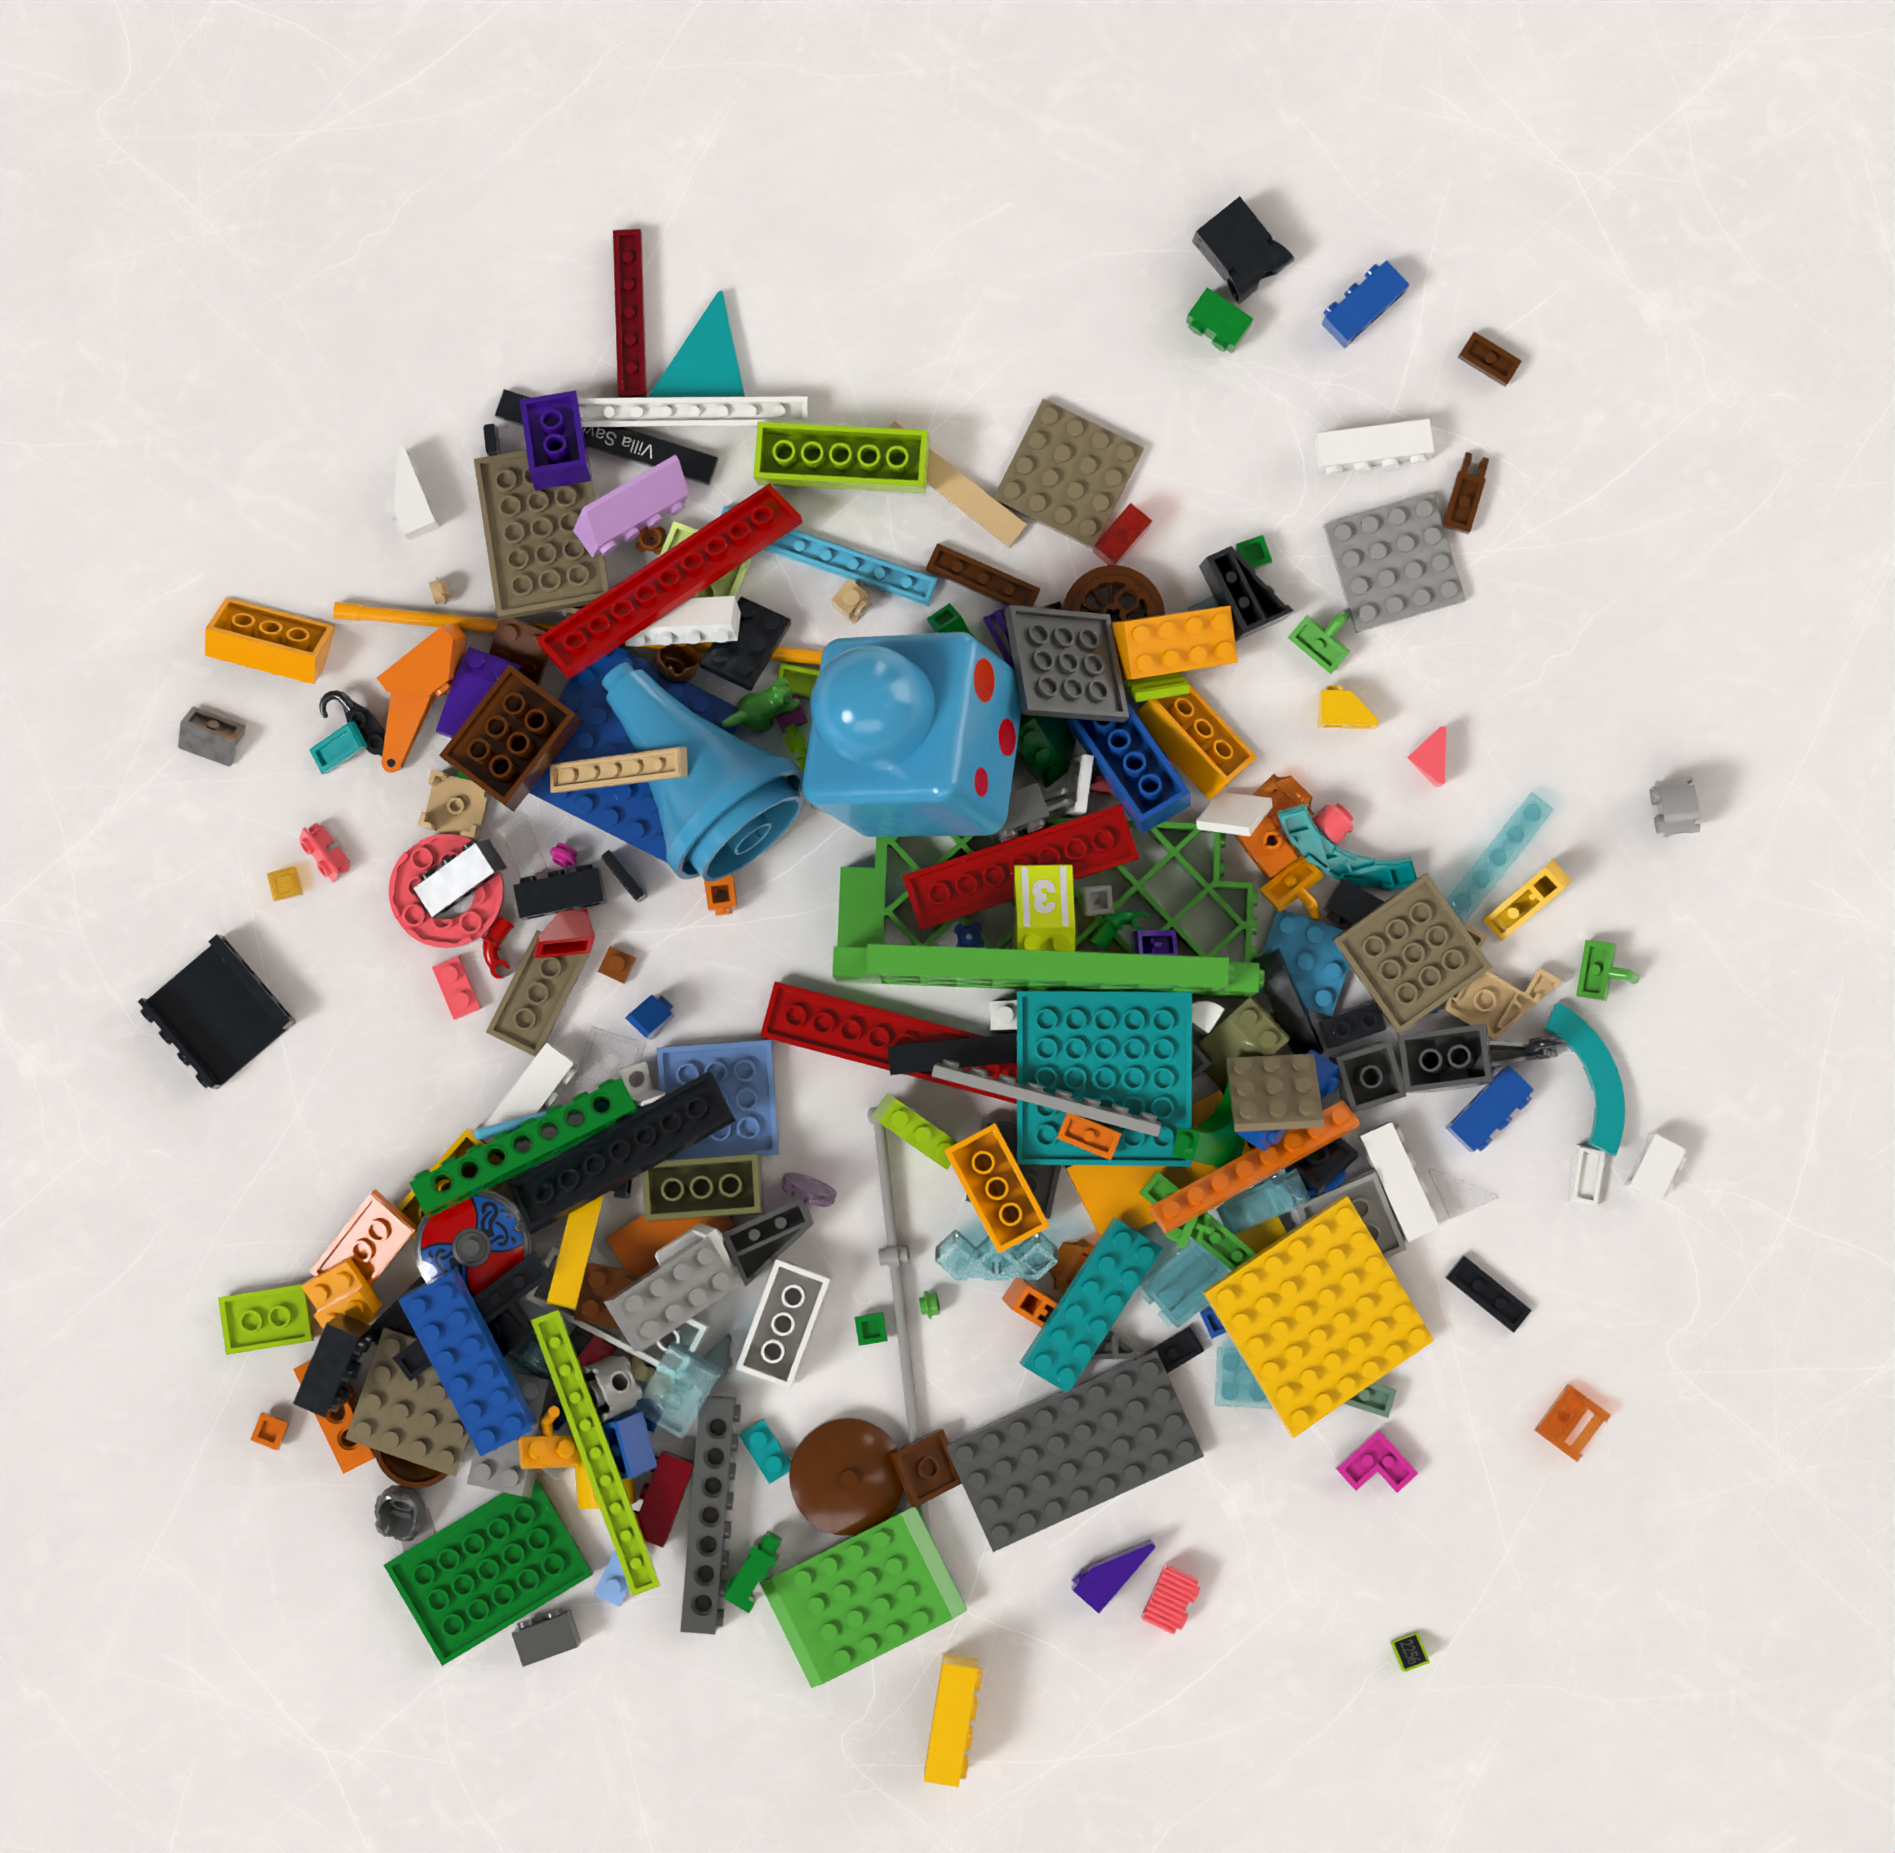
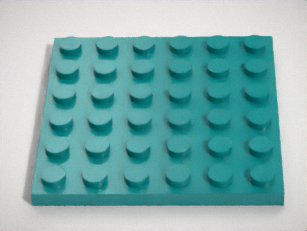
(1108, 1048)

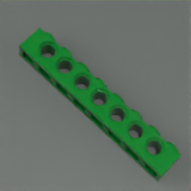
(488, 1175)

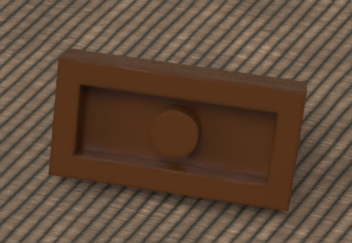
(1489, 359)

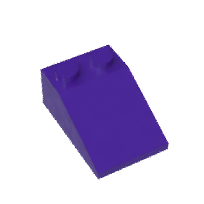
(555, 440)
(471, 683)

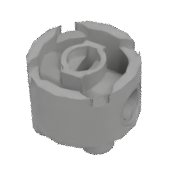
(1676, 806)
(612, 1386)

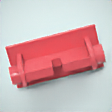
(316, 843)

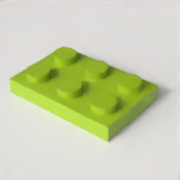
(265, 1319)

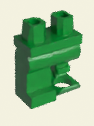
(754, 1569)

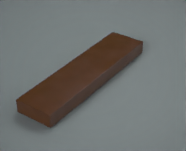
(981, 578)

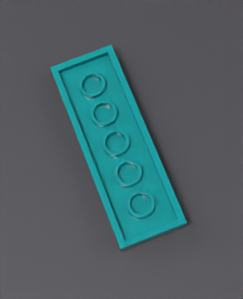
(1091, 1305)

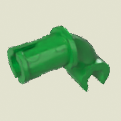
(1115, 922)

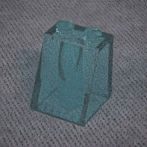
(1179, 1283)

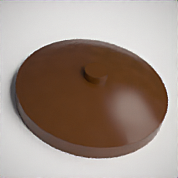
(845, 1476)

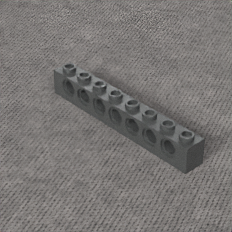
(693, 1617)

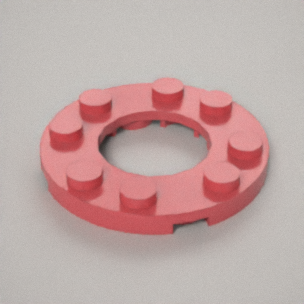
(411, 912)

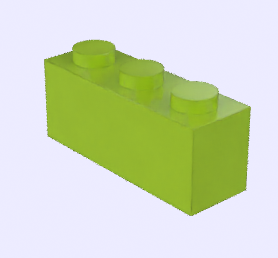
(914, 1129)

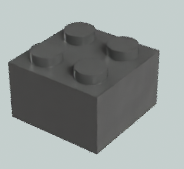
(1368, 1076)

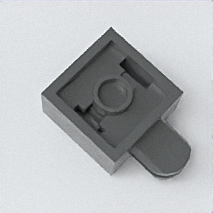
(1029, 811)

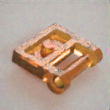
(1563, 1418)

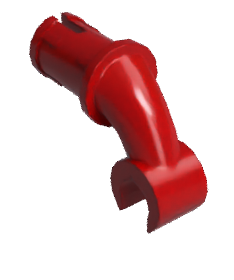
(492, 942)

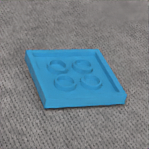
(1311, 959)

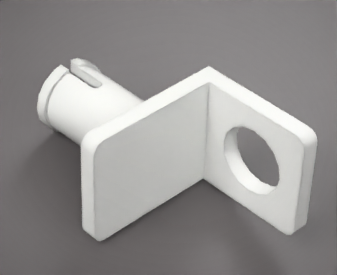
(644, 1093)

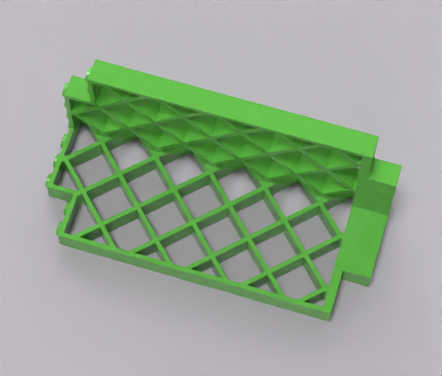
(867, 960)

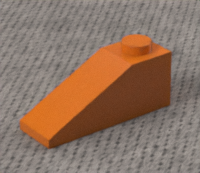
(1029, 1301)

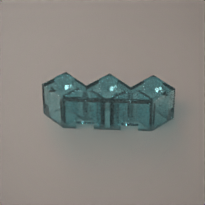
(966, 1261)

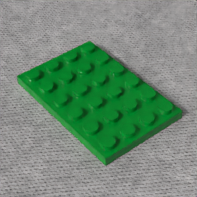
(487, 1571)

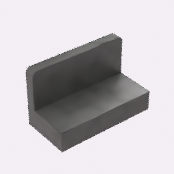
(210, 736)

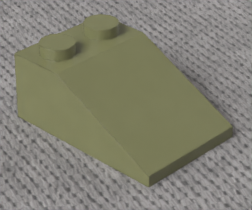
(1244, 1033)

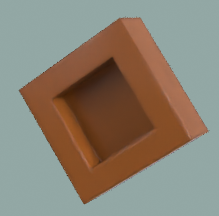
(617, 964)

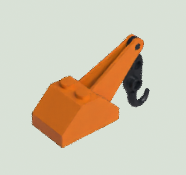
(413, 686)

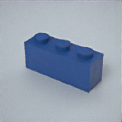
(1364, 303)
(1490, 1109)

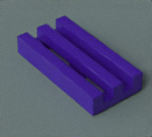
(988, 621)

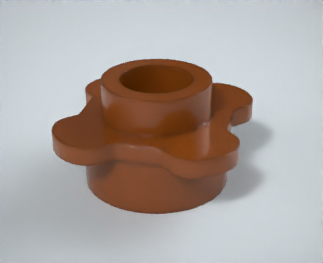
(655, 546)

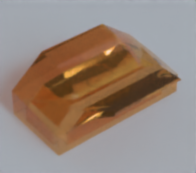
(1285, 794)
(1071, 1258)

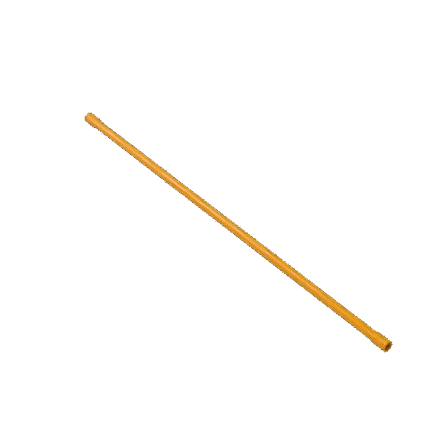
(358, 612)

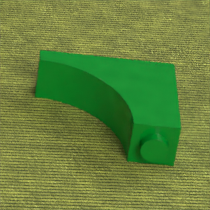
(1213, 1140)

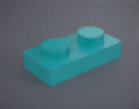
(766, 1451)

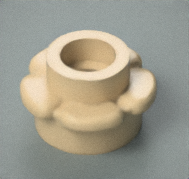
(439, 591)

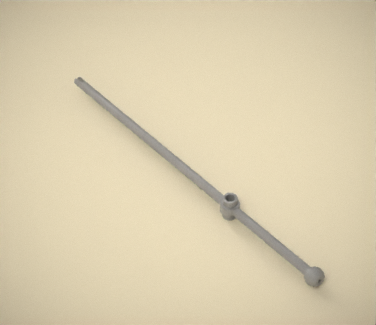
(894, 1257)

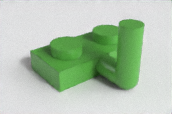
(1320, 642)
(1598, 970)

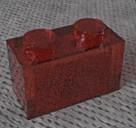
(1122, 535)

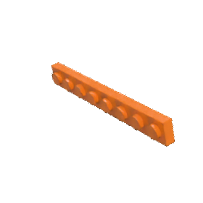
(1251, 1169)

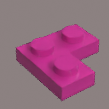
(1374, 1456)

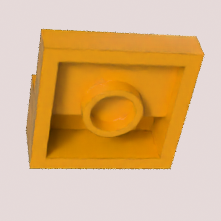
(342, 1291)

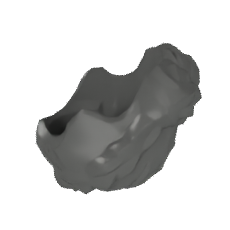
(399, 1513)

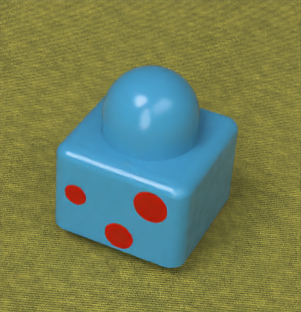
(913, 735)

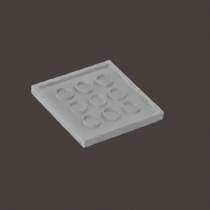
(1394, 563)

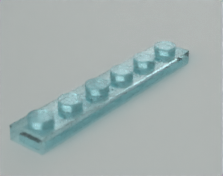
(1498, 856)

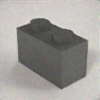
(545, 1637)

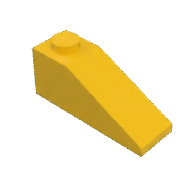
(1527, 900)

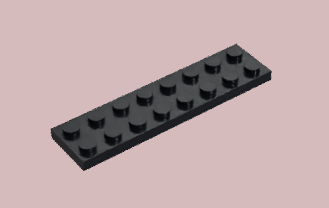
(621, 1152)

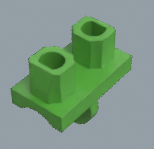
(1182, 1234)

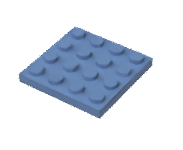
(748, 1085)

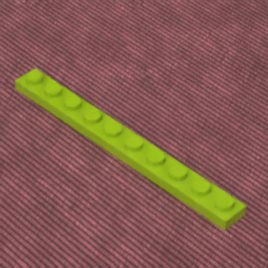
(595, 1452)

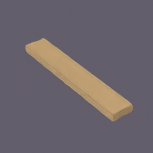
(972, 499)
(619, 770)

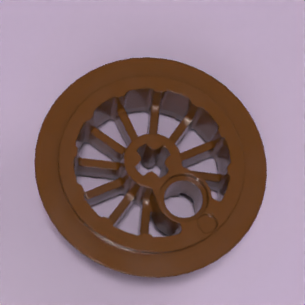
(1111, 576)

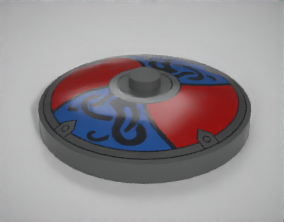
(476, 1236)

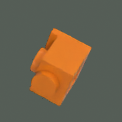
(721, 907)

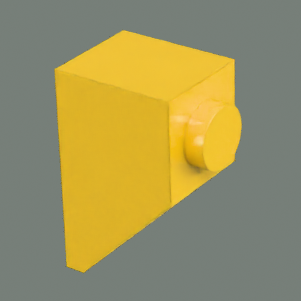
(1343, 710)

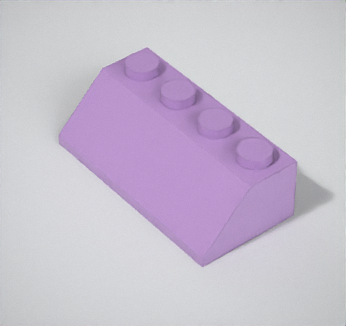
(632, 508)

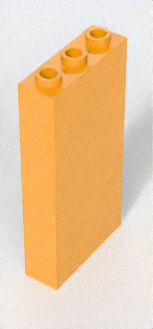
(1114, 1189)

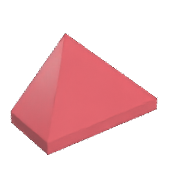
(1430, 757)

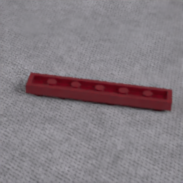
(629, 313)

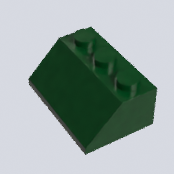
(1045, 747)

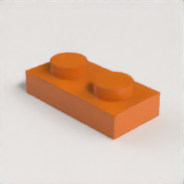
(1089, 1135)

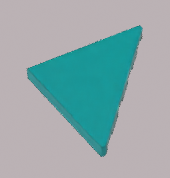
(705, 361)

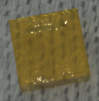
(284, 883)

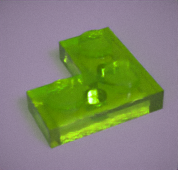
(796, 743)

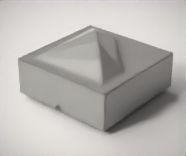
(1097, 900)

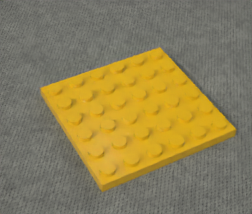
(1318, 1316)

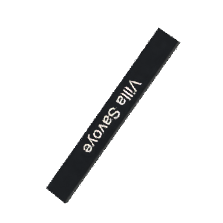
(626, 443)

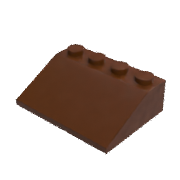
(511, 738)

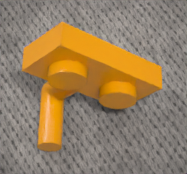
(1293, 884)
(548, 1450)

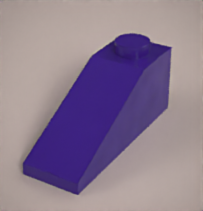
(1107, 1576)

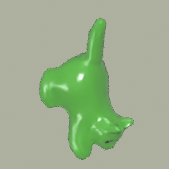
(759, 709)

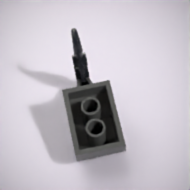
(1461, 1057)

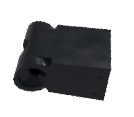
(1241, 249)

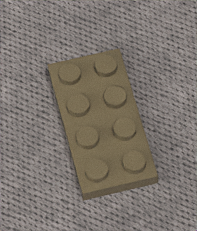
(535, 999)

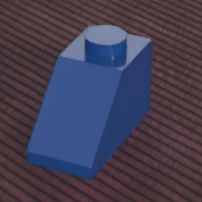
(651, 1016)

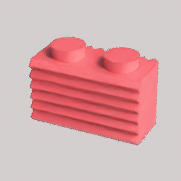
(1170, 1598)

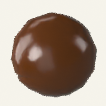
(677, 663)

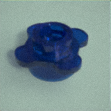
(974, 930)

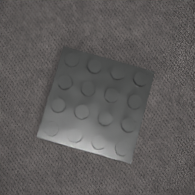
(1066, 664)

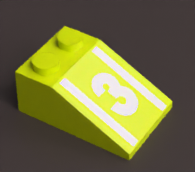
(1044, 908)

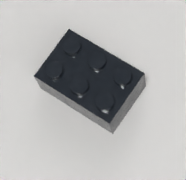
(334, 1365)

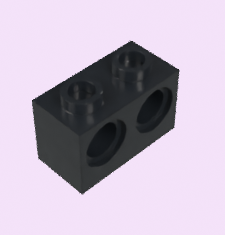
(1352, 1025)

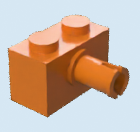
(1268, 847)

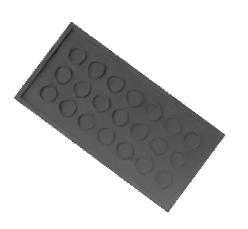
(1074, 1450)

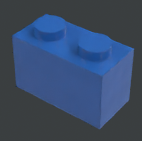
(630, 1444)

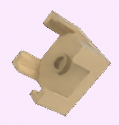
(455, 806)

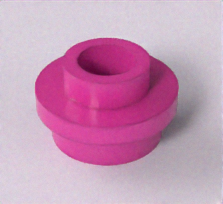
(563, 855)

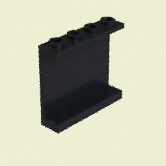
(217, 1014)

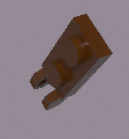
(1465, 496)

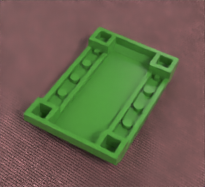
(863, 1596)

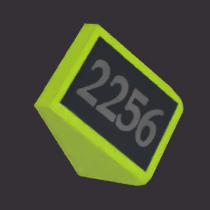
(1409, 1652)

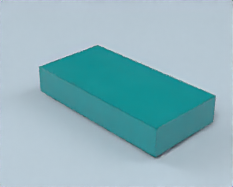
(338, 747)

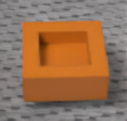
(270, 1431)

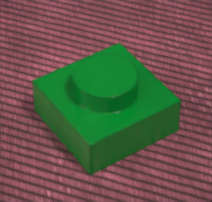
(1254, 552)
(871, 1328)

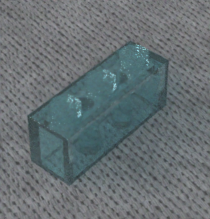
(1264, 1201)

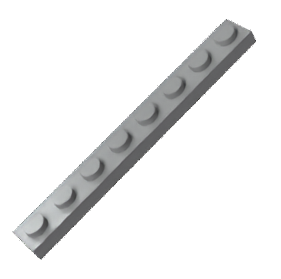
(1060, 1100)

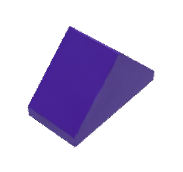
(1154, 942)

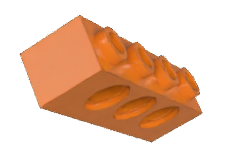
(335, 1430)

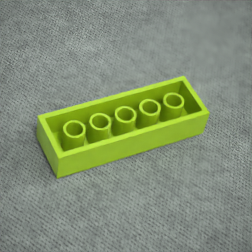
(842, 457)

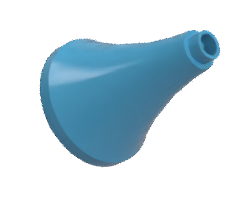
(734, 792)

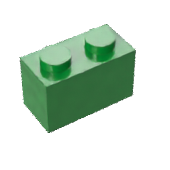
(1218, 321)

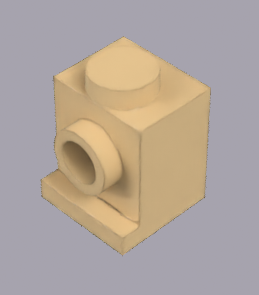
(851, 601)

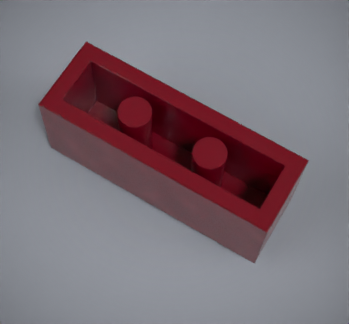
(663, 1496)

